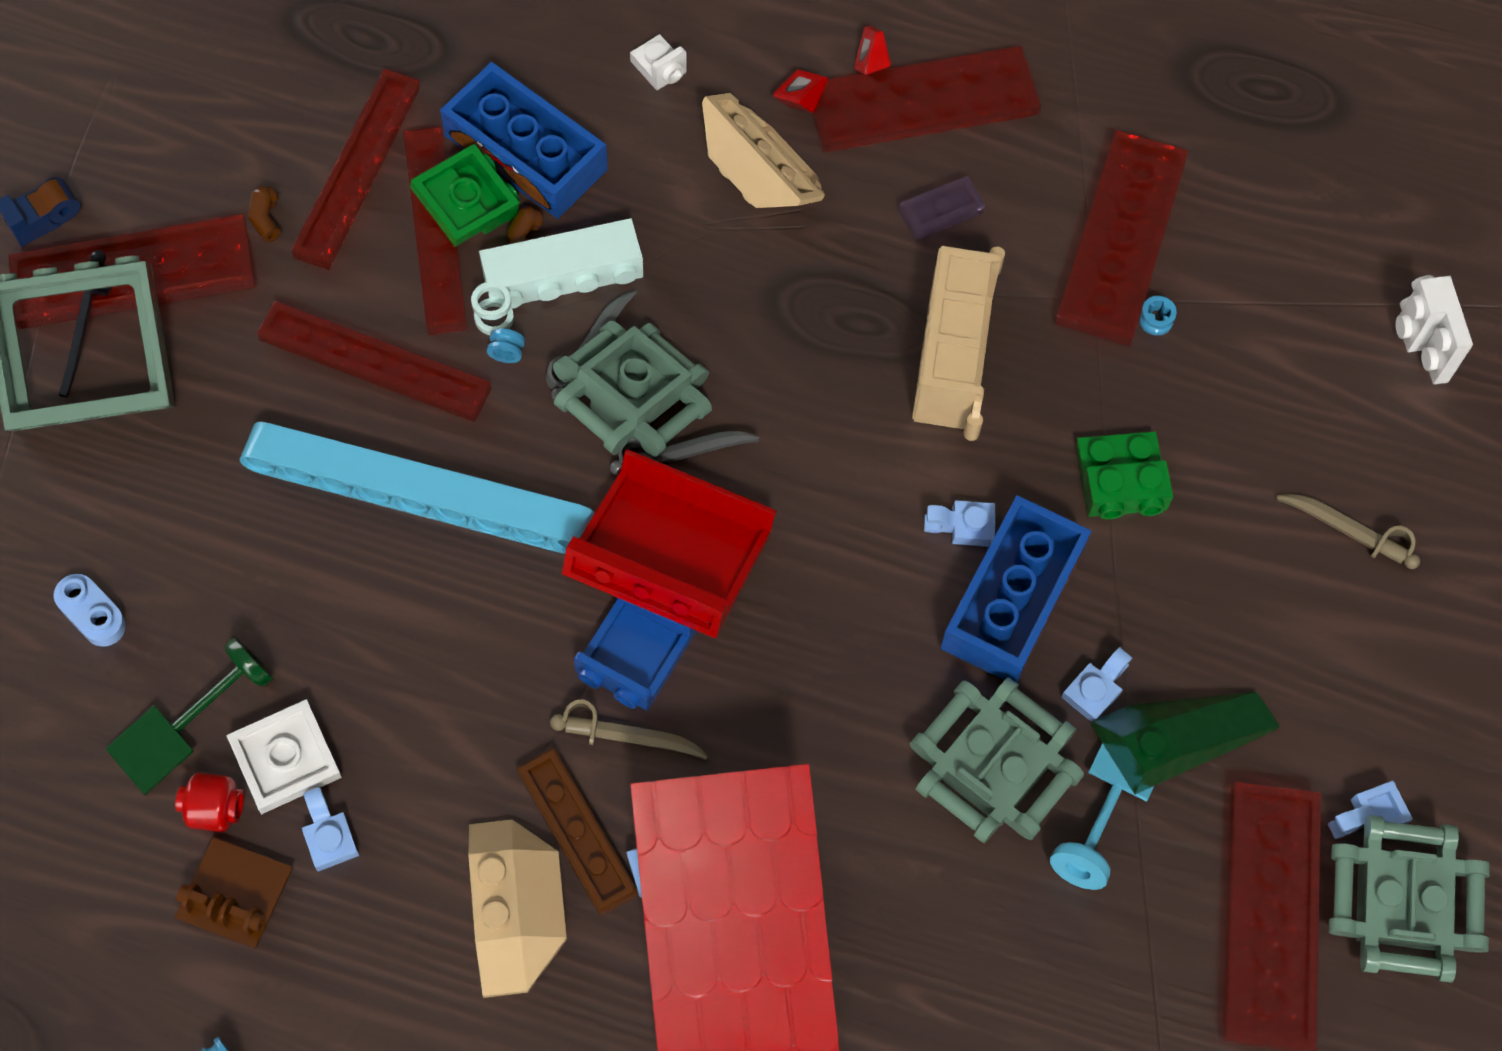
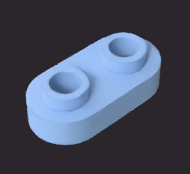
(87, 608)

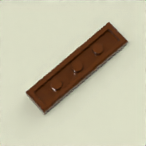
(577, 832)

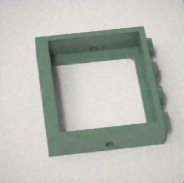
(14, 393)

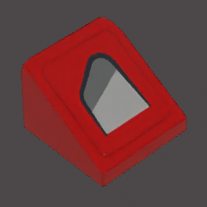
(872, 52)
(801, 90)

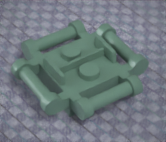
(630, 384)
(996, 761)
(1408, 899)

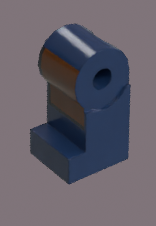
(39, 210)

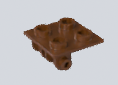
(233, 892)

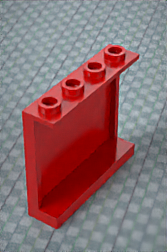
(671, 544)

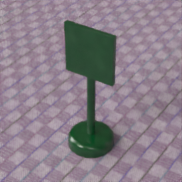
(154, 746)

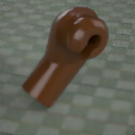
(258, 213)
(523, 222)

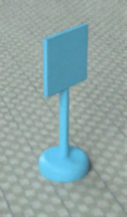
(1079, 862)

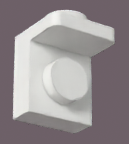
(659, 62)

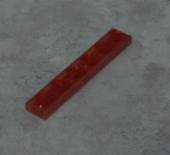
(355, 169)
(436, 252)
(374, 361)

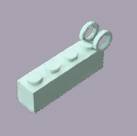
(555, 267)

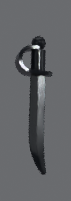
(81, 324)

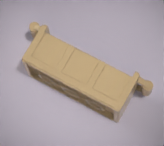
(956, 339)

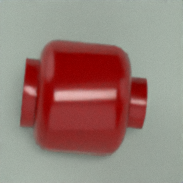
(210, 802)

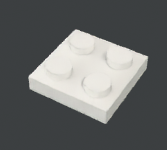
(283, 756)

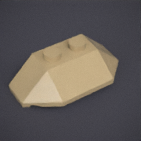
(756, 156)
(514, 905)

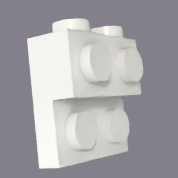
(1435, 325)

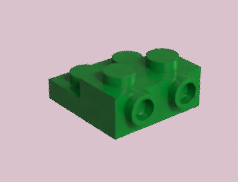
(466, 195)
(1123, 475)

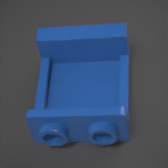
(633, 654)

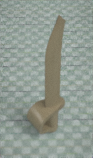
(1358, 531)
(621, 732)

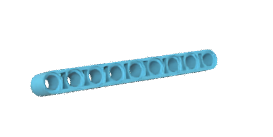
(414, 487)

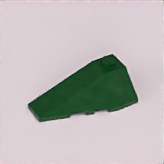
(1174, 736)

